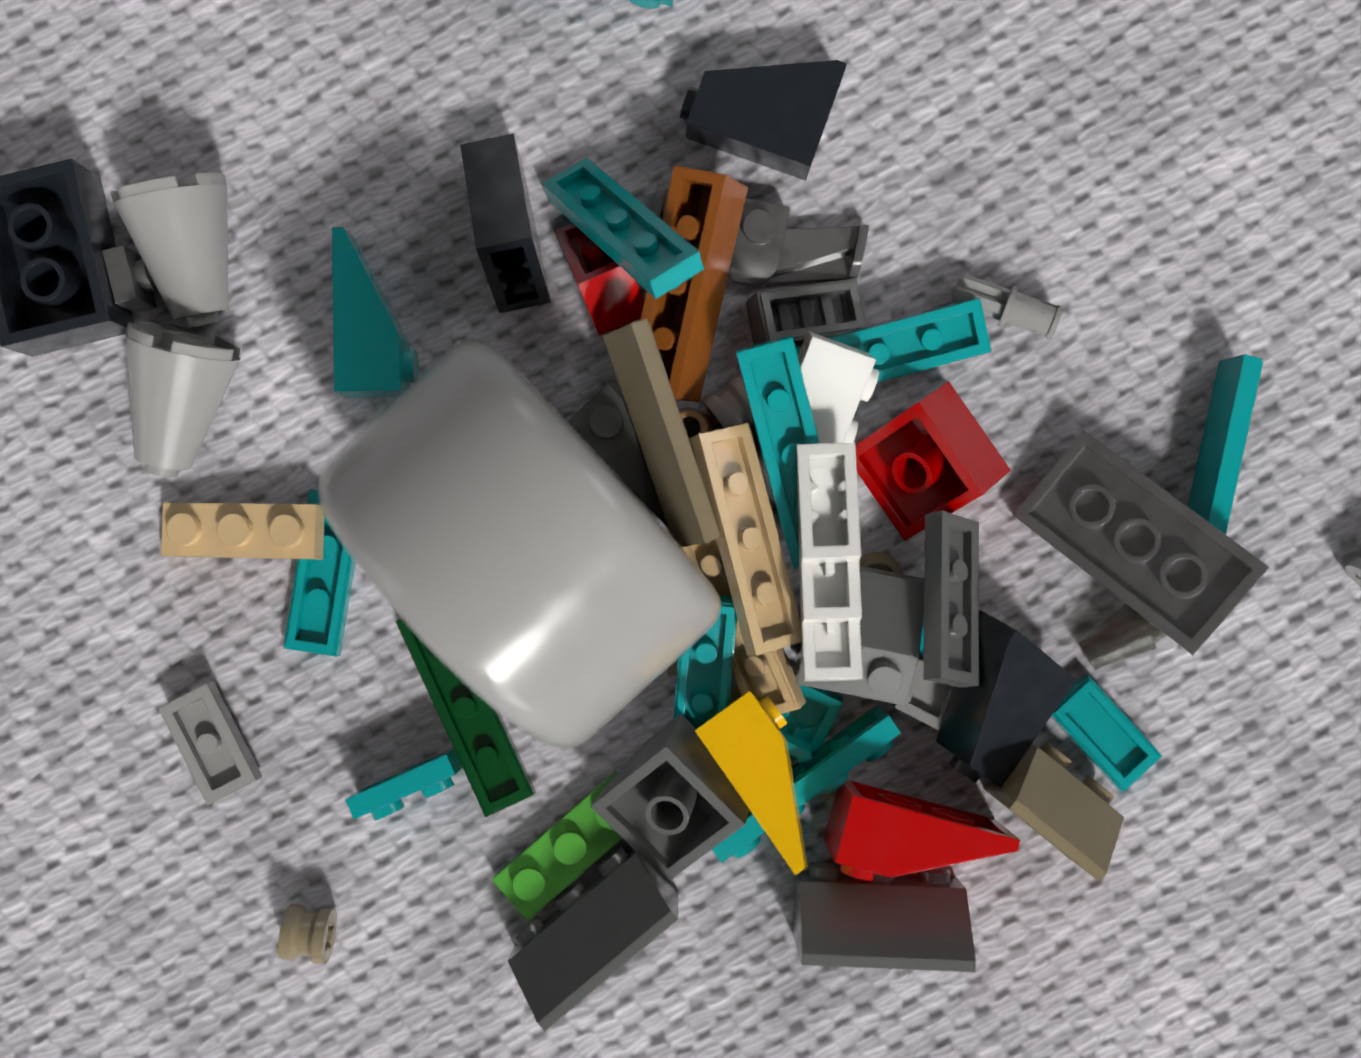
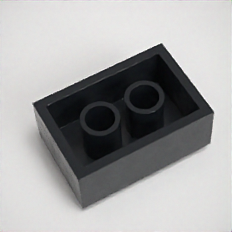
(53, 260)

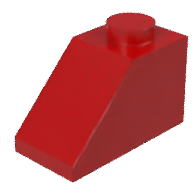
(605, 287)

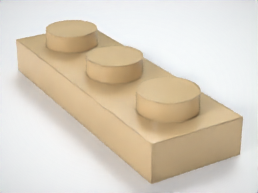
(243, 530)

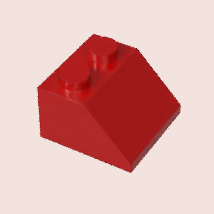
(928, 461)

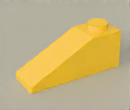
(758, 764)

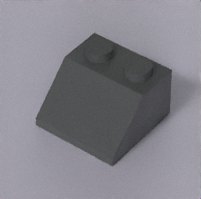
(889, 638)
(672, 800)

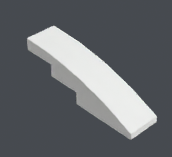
(829, 561)

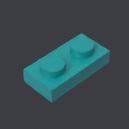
(386, 795)

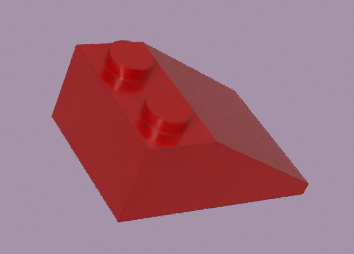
(903, 835)

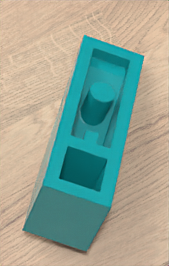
(368, 342)

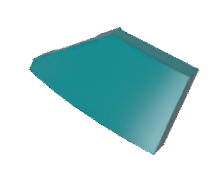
(811, 723)

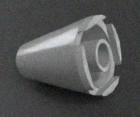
(182, 241)
(174, 391)

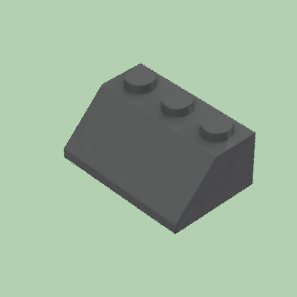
(882, 922)
(591, 934)

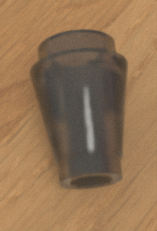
(1120, 638)

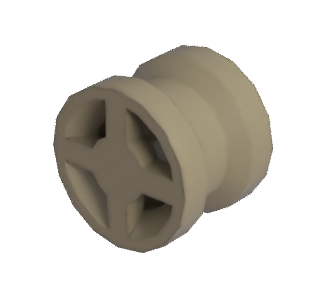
(307, 934)

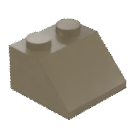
(1062, 809)

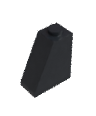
(765, 112)
(504, 223)
(999, 719)

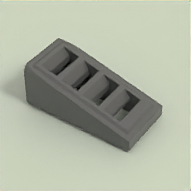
(762, 320)

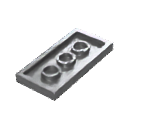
(1140, 542)

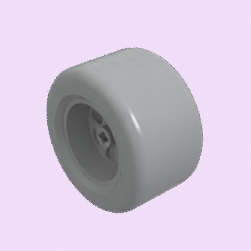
(514, 548)

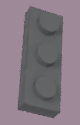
(951, 600)

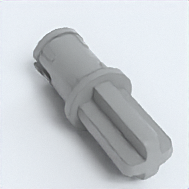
(1010, 306)

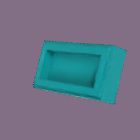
(1105, 734)

